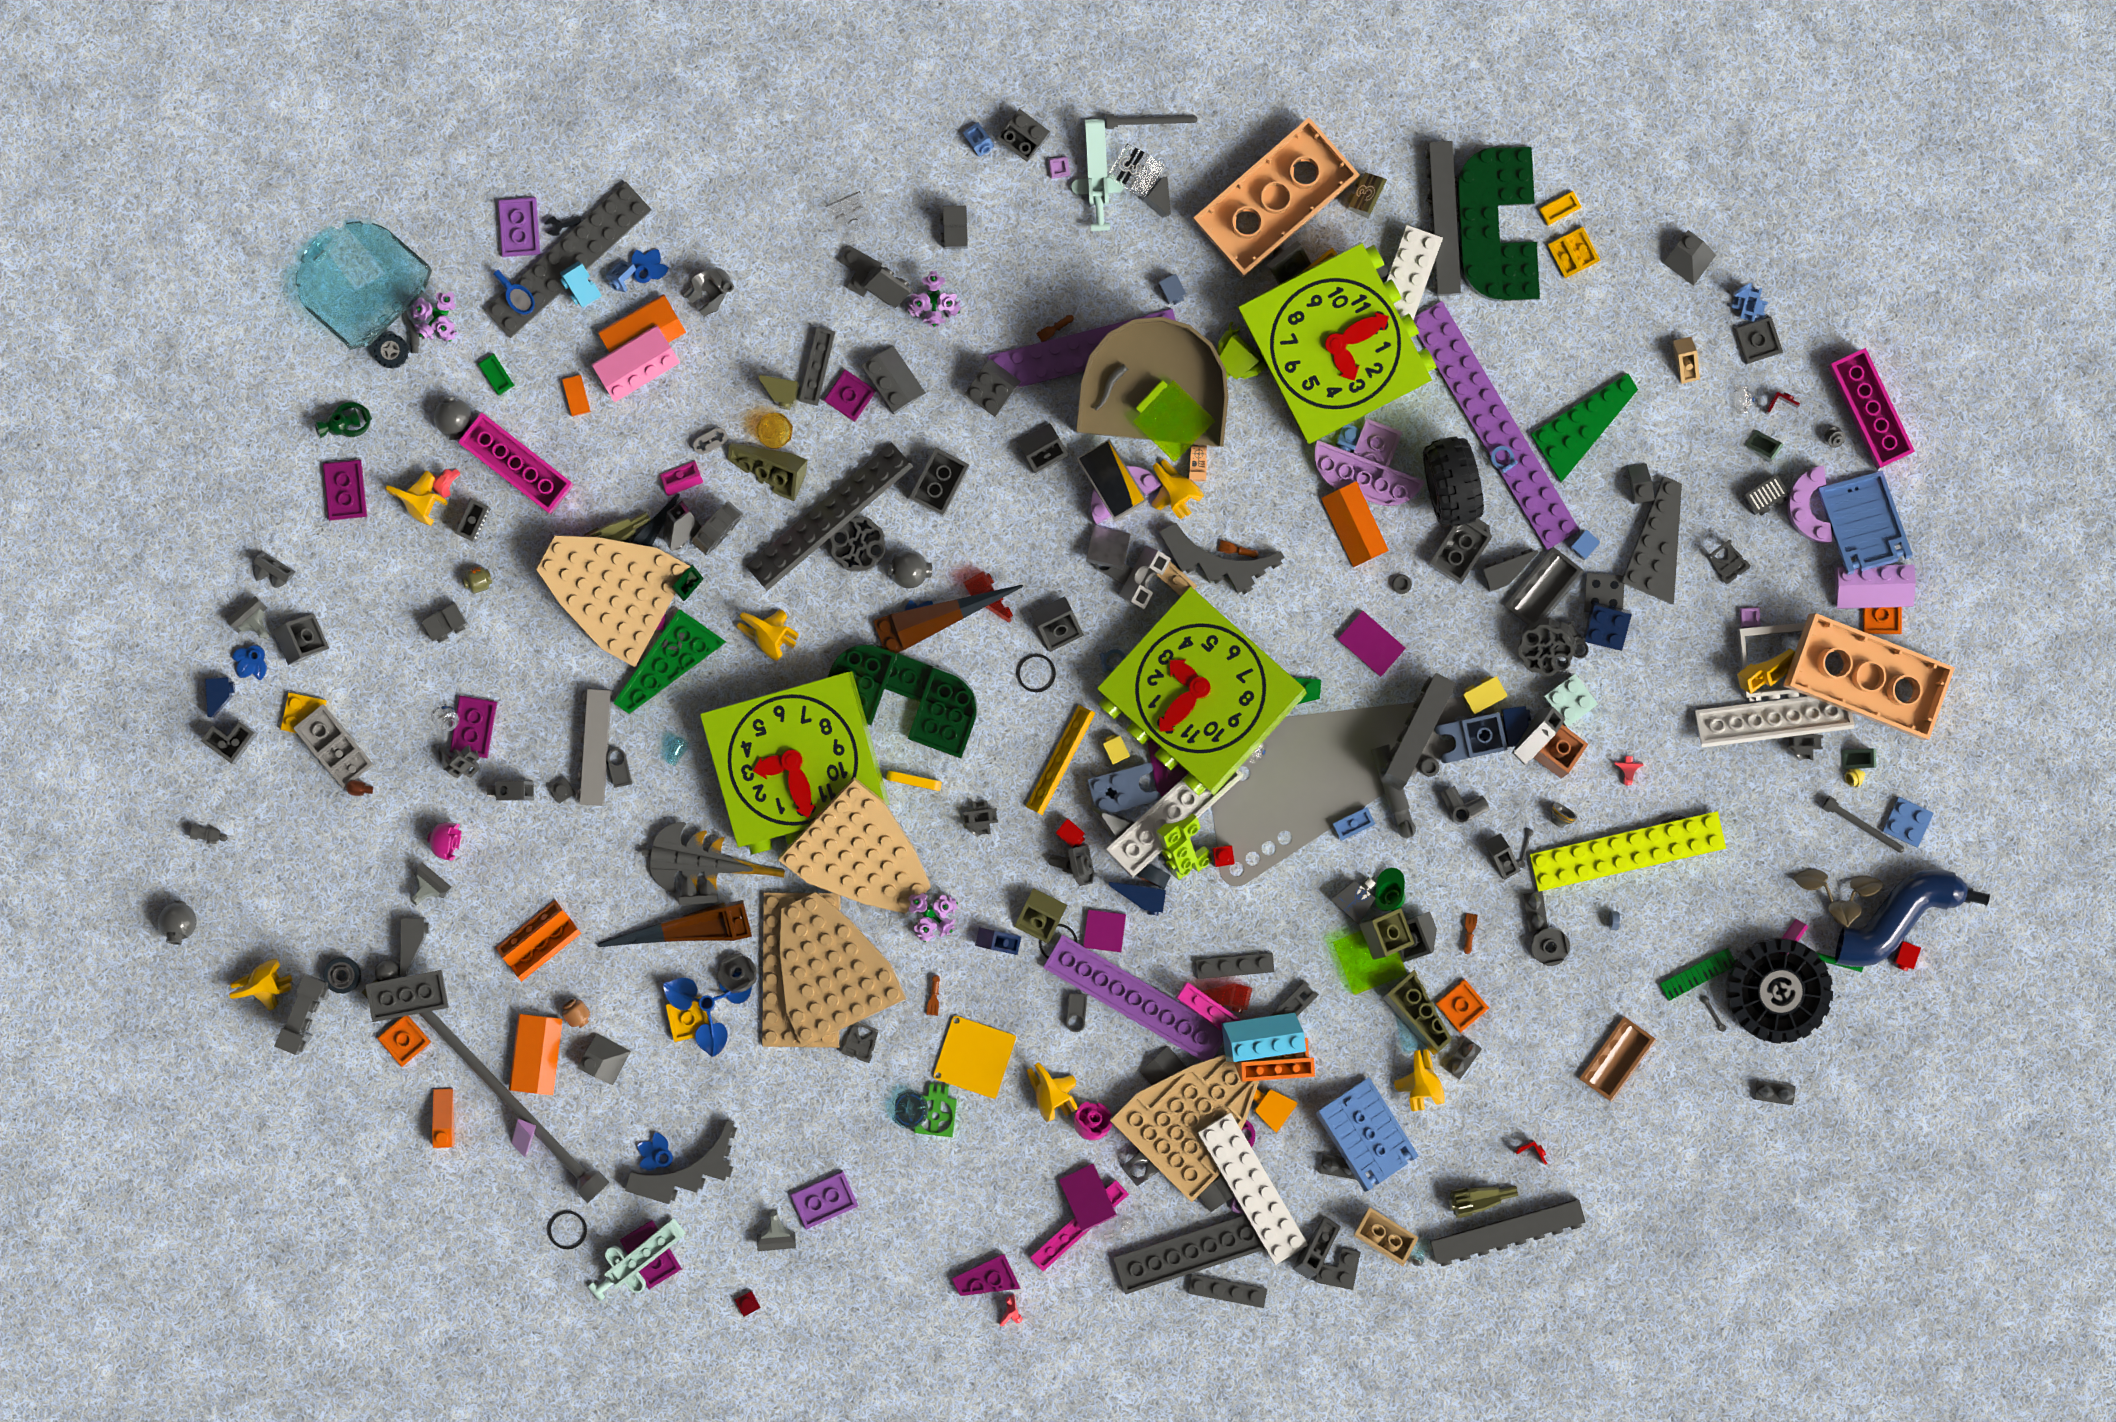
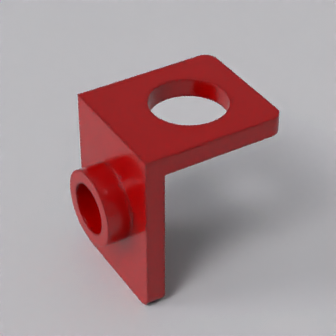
(1539, 1149)

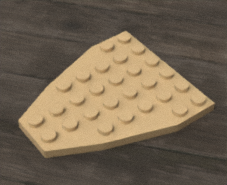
(611, 589)
(858, 852)
(830, 970)
(1171, 1112)

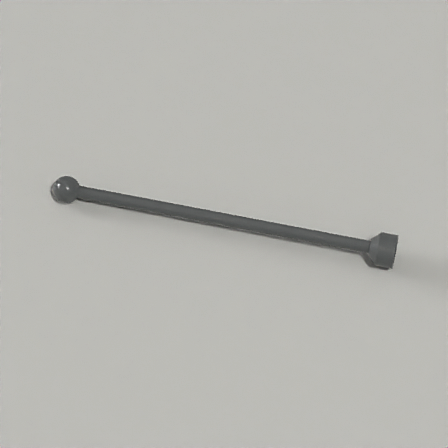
(589, 1182)

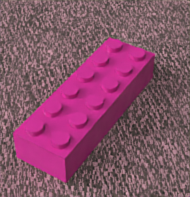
(1871, 408)
(516, 463)

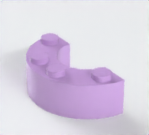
(1146, 481)
(1799, 510)

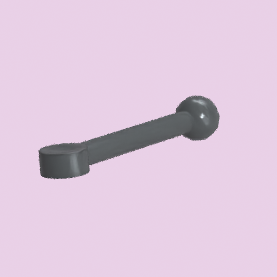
(1529, 833)
(1722, 1027)

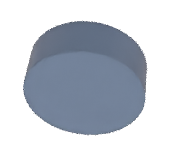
(1614, 920)

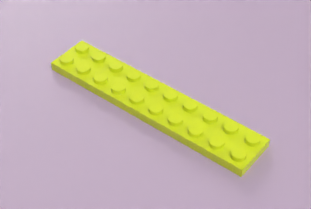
(1628, 851)

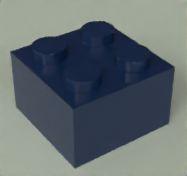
(1607, 626)

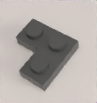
(861, 264)
(1344, 1274)

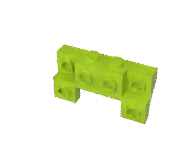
(1179, 849)

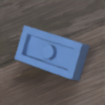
(1354, 824)

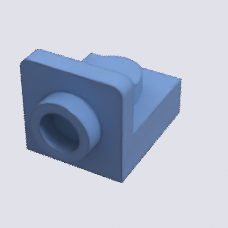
(978, 139)
(619, 274)
(1348, 437)

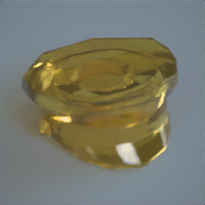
(774, 430)

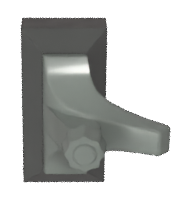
(250, 618)
(428, 884)
(776, 1236)

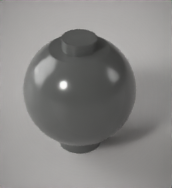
(452, 417)
(909, 569)
(177, 922)

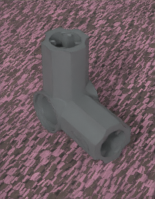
(1455, 803)

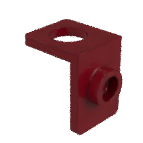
(1784, 397)

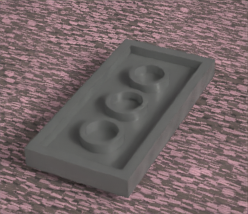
(407, 996)

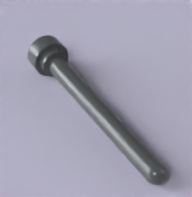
(1113, 121)
(1831, 805)

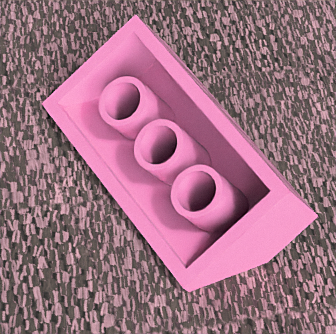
(635, 363)

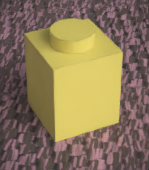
(1115, 749)

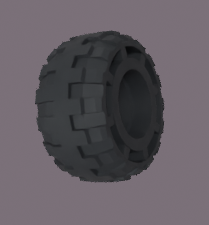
(1453, 481)

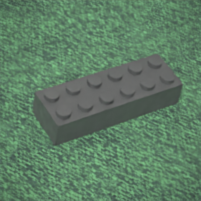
(1417, 733)

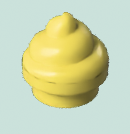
(1854, 777)

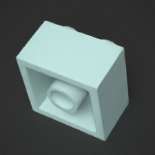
(1570, 699)

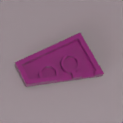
(988, 1277)

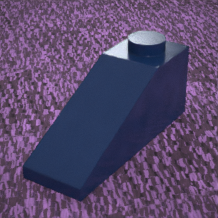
(1144, 897)

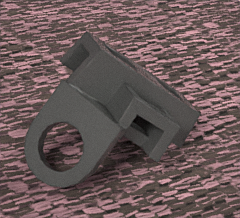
(1803, 745)
(451, 765)
(979, 820)

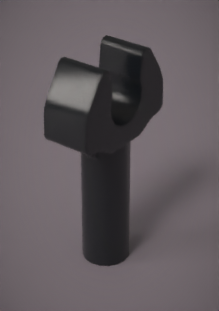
(561, 224)

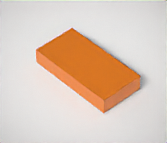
(576, 395)

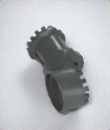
(1579, 640)

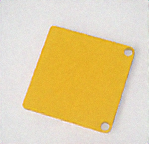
(975, 1057)

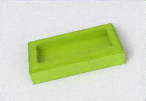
(1151, 396)

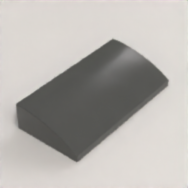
(1544, 587)

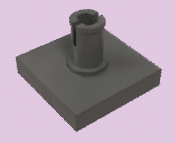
(1288, 262)

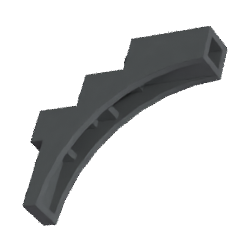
(1240, 573)
(662, 1186)

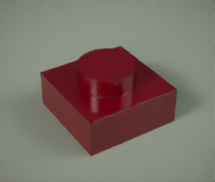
(747, 1303)

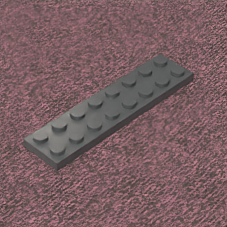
(1187, 1254)

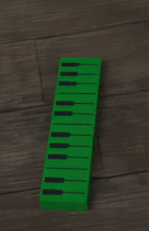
(1698, 974)

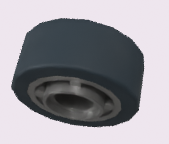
(331, 975)

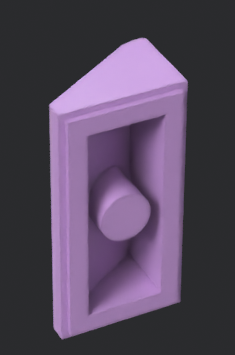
(523, 1136)

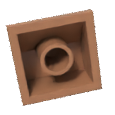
(1561, 752)

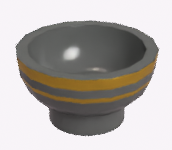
(1562, 815)

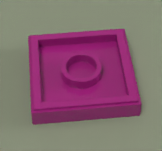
(850, 395)
(1104, 931)

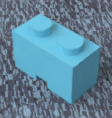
(576, 280)

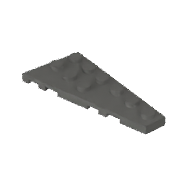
(1655, 553)

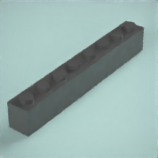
(1443, 217)
(1508, 1231)

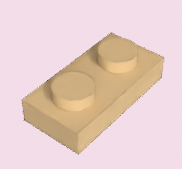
(1176, 579)

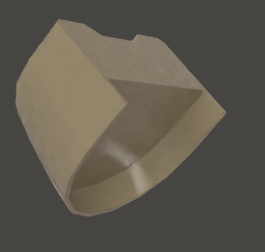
(1152, 352)

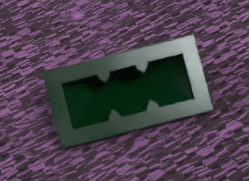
(687, 582)

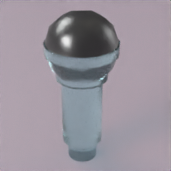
(1418, 1258)

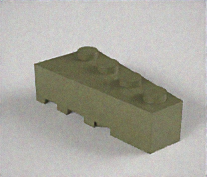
(1418, 1012)

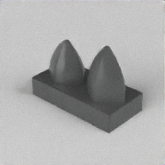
(267, 564)
(689, 895)
(1535, 911)
(1463, 1058)
(1775, 1093)
(1336, 1167)

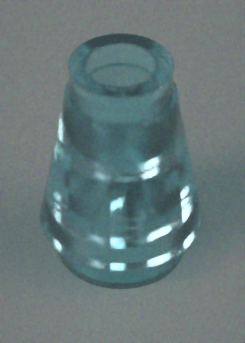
(676, 750)

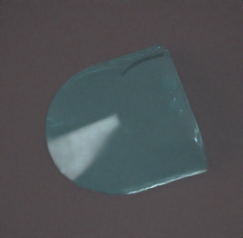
(359, 281)

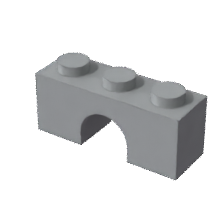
(1136, 586)

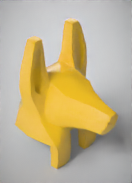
(1175, 490)
(419, 498)
(769, 633)
(263, 984)
(1421, 1082)
(1052, 1092)

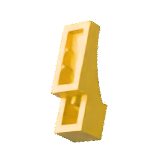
(1766, 673)

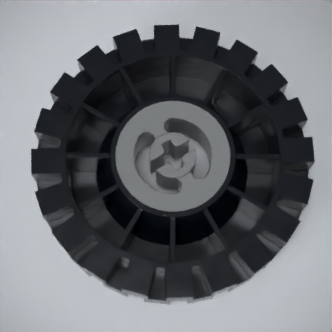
(1752, 1003)

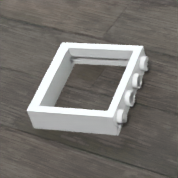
(1742, 633)

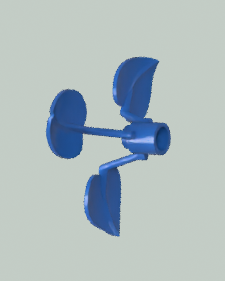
(708, 1037)

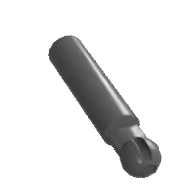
(1396, 799)

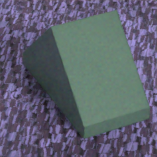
(1764, 445)
(1859, 758)

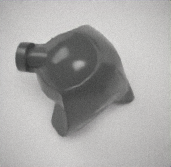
(715, 282)

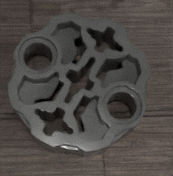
(717, 527)
(870, 560)
(1534, 657)

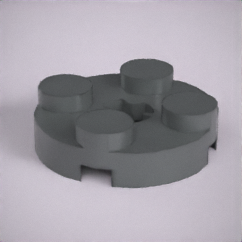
(1541, 939)
(746, 978)

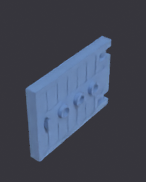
(1864, 522)
(1366, 1134)

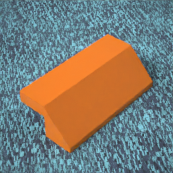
(637, 322)
(1354, 524)
(538, 940)
(535, 1054)
(1277, 1067)

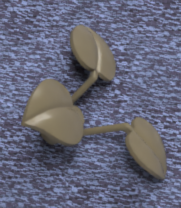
(1842, 911)

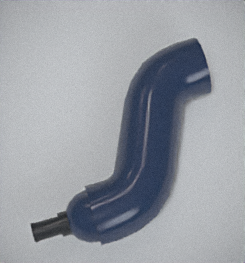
(1900, 913)

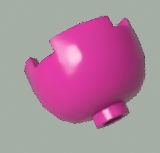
(444, 840)
(1092, 1121)

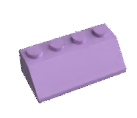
(1875, 587)

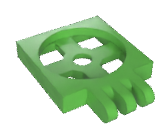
(939, 1096)

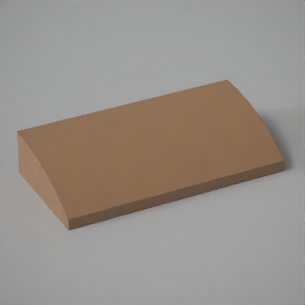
(1618, 1059)

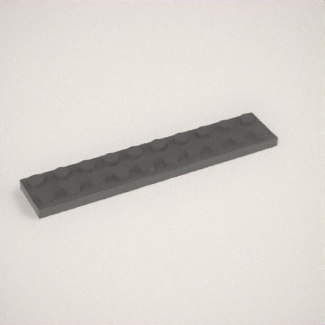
(583, 244)
(829, 516)

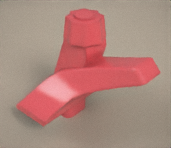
(443, 482)
(1629, 768)
(1011, 1311)

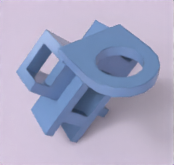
(1746, 304)

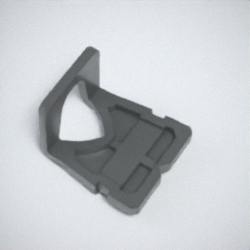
(1732, 566)
(860, 1048)
(1150, 1170)

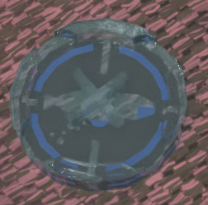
(909, 1109)

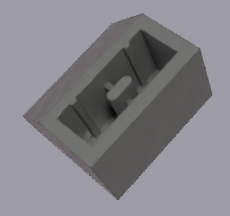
(1023, 135)
(886, 286)
(1043, 448)
(679, 526)

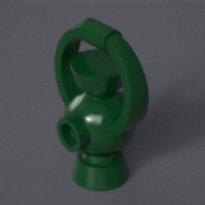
(338, 423)

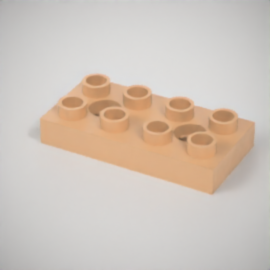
(1276, 197)
(1869, 676)

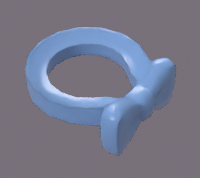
(1503, 468)
(1105, 668)

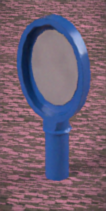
(517, 296)

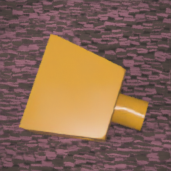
(1273, 1108)

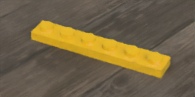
(1060, 759)

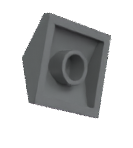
(1162, 1066)

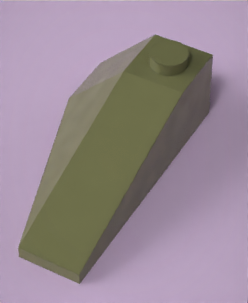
(777, 468)

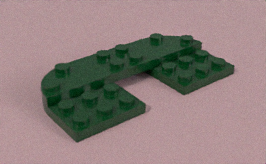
(1490, 267)
(946, 699)

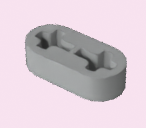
(707, 437)

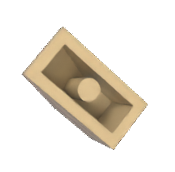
(1686, 359)

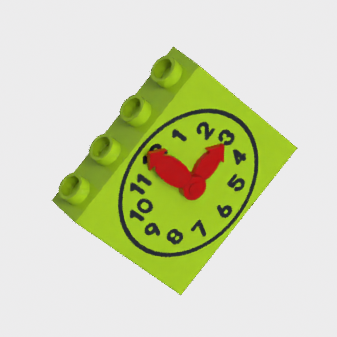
(1337, 341)
(1200, 693)
(790, 757)

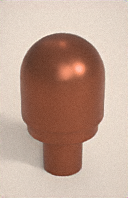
(358, 788)

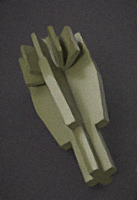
(620, 529)
(1474, 1200)

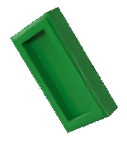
(496, 374)

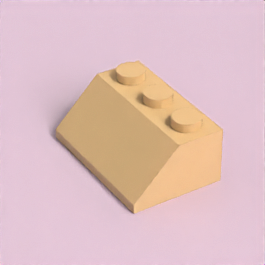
(1385, 1236)

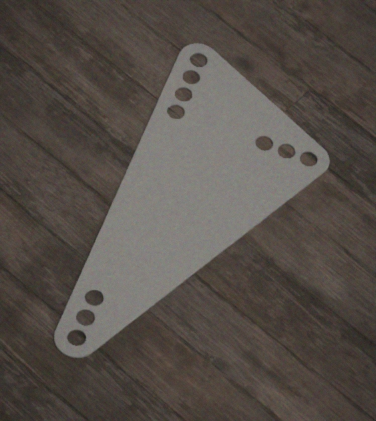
(1312, 777)

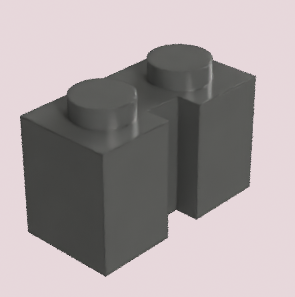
(444, 623)

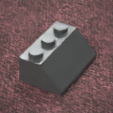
(893, 379)

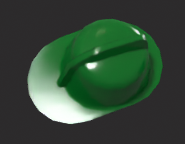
(1390, 889)

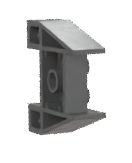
(293, 1036)

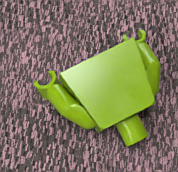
(1239, 356)

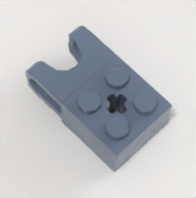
(1467, 738)
(1127, 788)

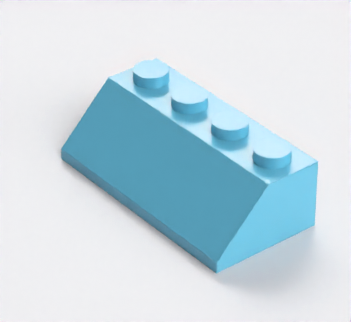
(1263, 1037)

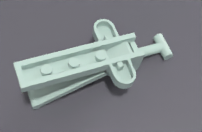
(1097, 184)
(626, 1268)

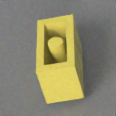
(1484, 695)

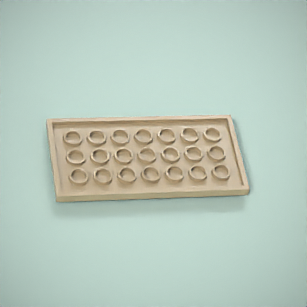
(776, 1024)

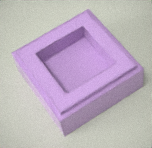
(1059, 167)
(1750, 617)

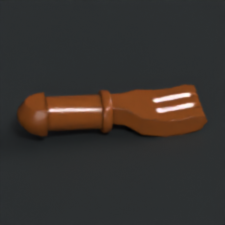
(1049, 331)
(1229, 547)
(1470, 926)
(933, 1003)

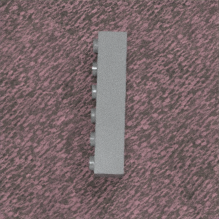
(595, 747)

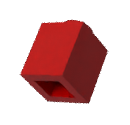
(1071, 833)
(1223, 856)
(1906, 956)

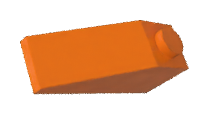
(443, 1118)

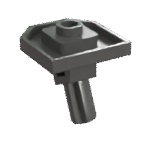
(1078, 863)

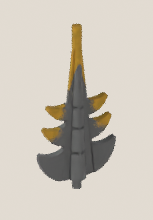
(671, 856)

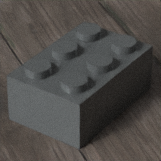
(939, 482)

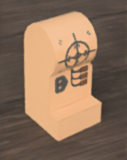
(1198, 463)

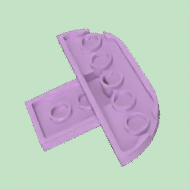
(1368, 466)

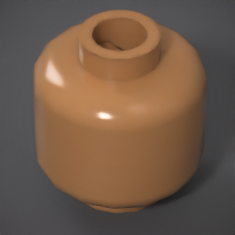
(576, 1013)

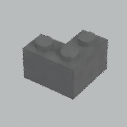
(955, 227)
(232, 745)

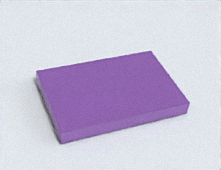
(519, 227)
(824, 1200)

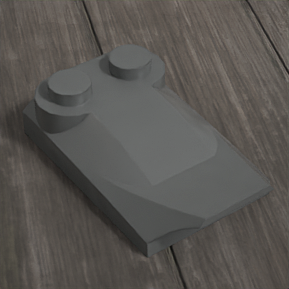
(1461, 550)

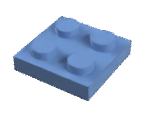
(1907, 822)

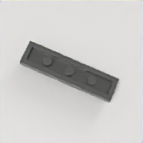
(817, 366)
(1235, 966)
(1227, 1291)

